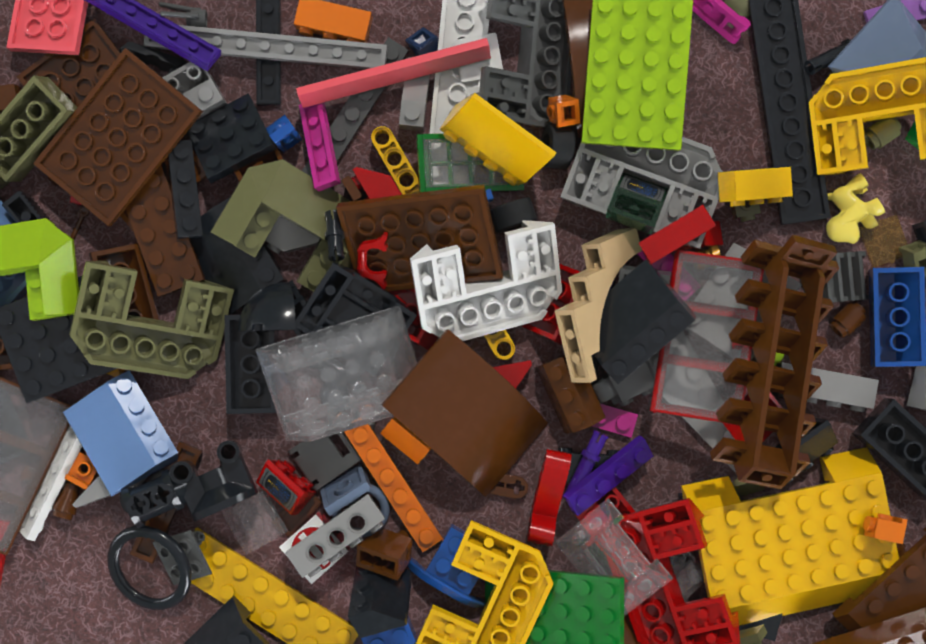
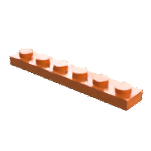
(394, 486)

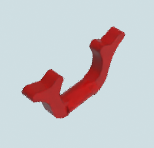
(377, 276)

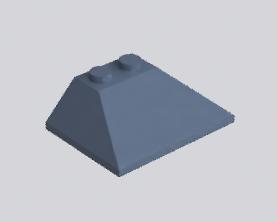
(885, 39)

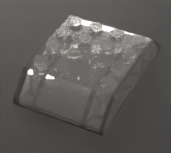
(337, 374)

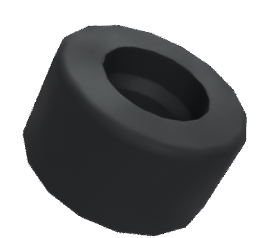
(562, 142)
(511, 214)

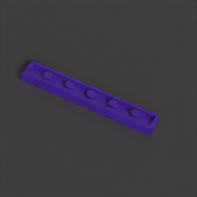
(161, 30)

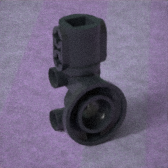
(201, 493)

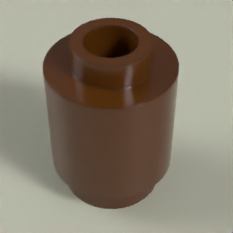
(848, 319)

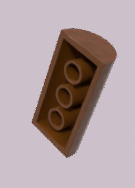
(130, 257)

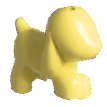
(853, 210)

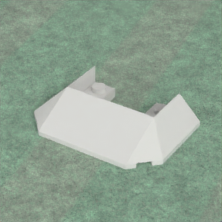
(488, 305)

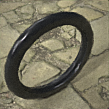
(175, 550)

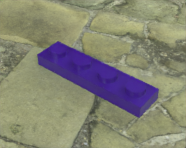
(608, 475)

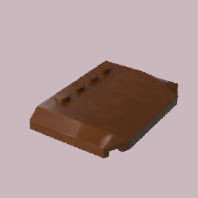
(892, 594)

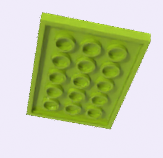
(637, 73)

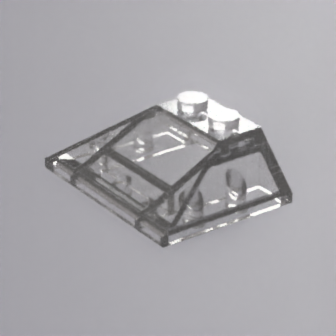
(604, 548)

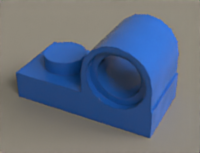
(284, 134)

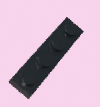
(184, 191)

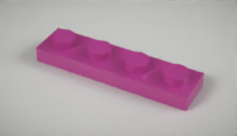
(319, 146)

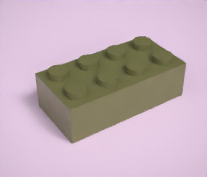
(30, 125)

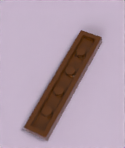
(143, 547)

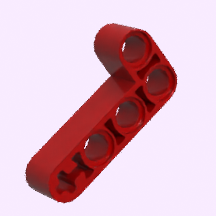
(548, 497)

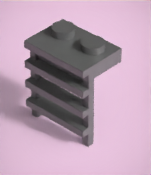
(834, 287)

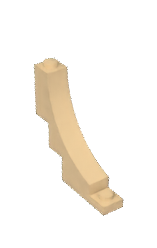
(581, 319)

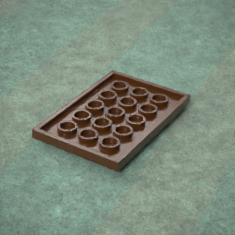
(118, 137)
(423, 218)

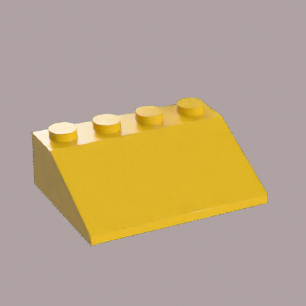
(496, 140)

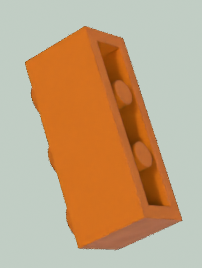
(332, 21)

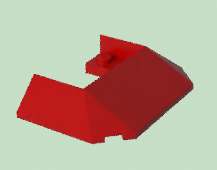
(665, 614)

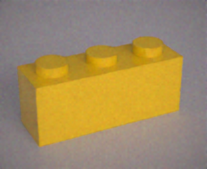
(755, 186)

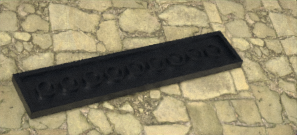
(785, 103)

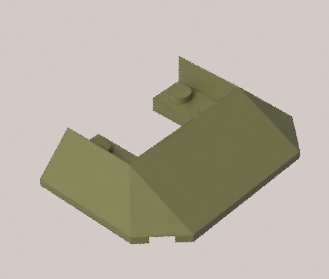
(286, 192)
(145, 344)

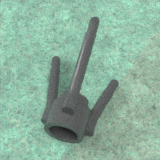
(194, 16)

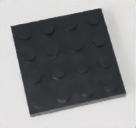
(43, 352)

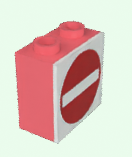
(316, 551)

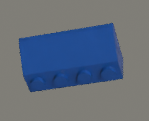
(897, 316)

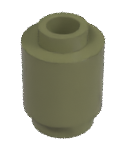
(882, 133)

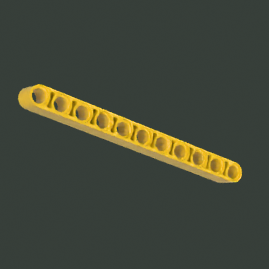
(405, 168)

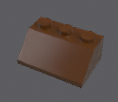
(573, 402)

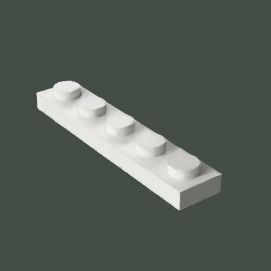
(51, 485)

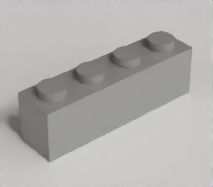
(842, 389)

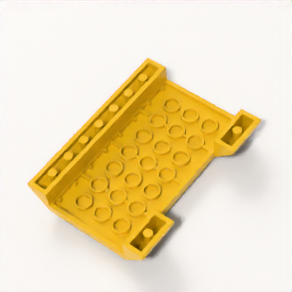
(794, 545)

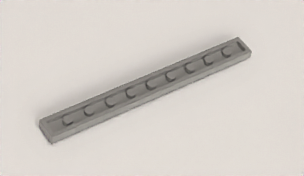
(288, 48)

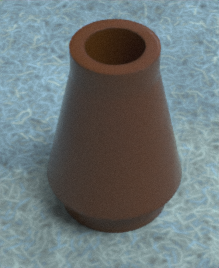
(63, 506)

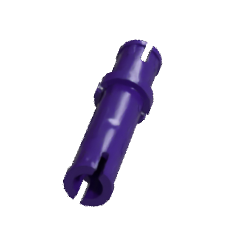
(589, 458)

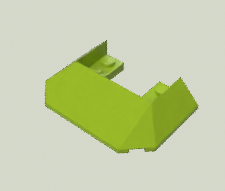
(48, 264)

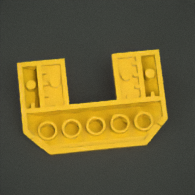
(862, 97)
(516, 598)

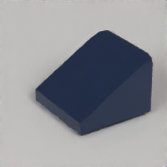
(423, 42)

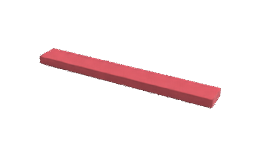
(394, 72)

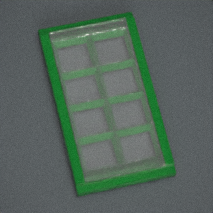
(449, 166)

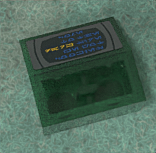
(636, 203)

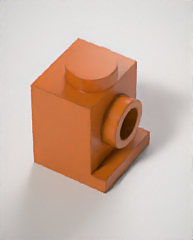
(559, 111)
(77, 476)
(885, 528)

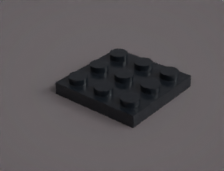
(230, 138)

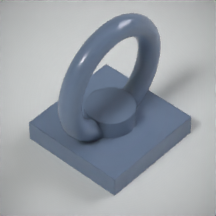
(348, 489)

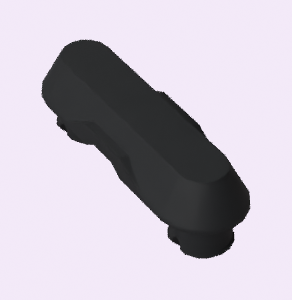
(150, 56)

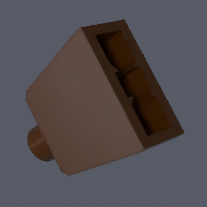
(385, 553)

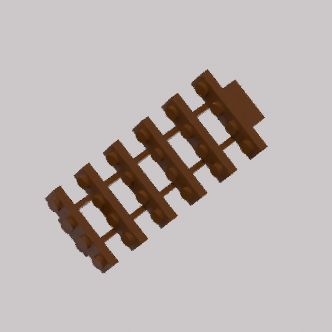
(814, 266)

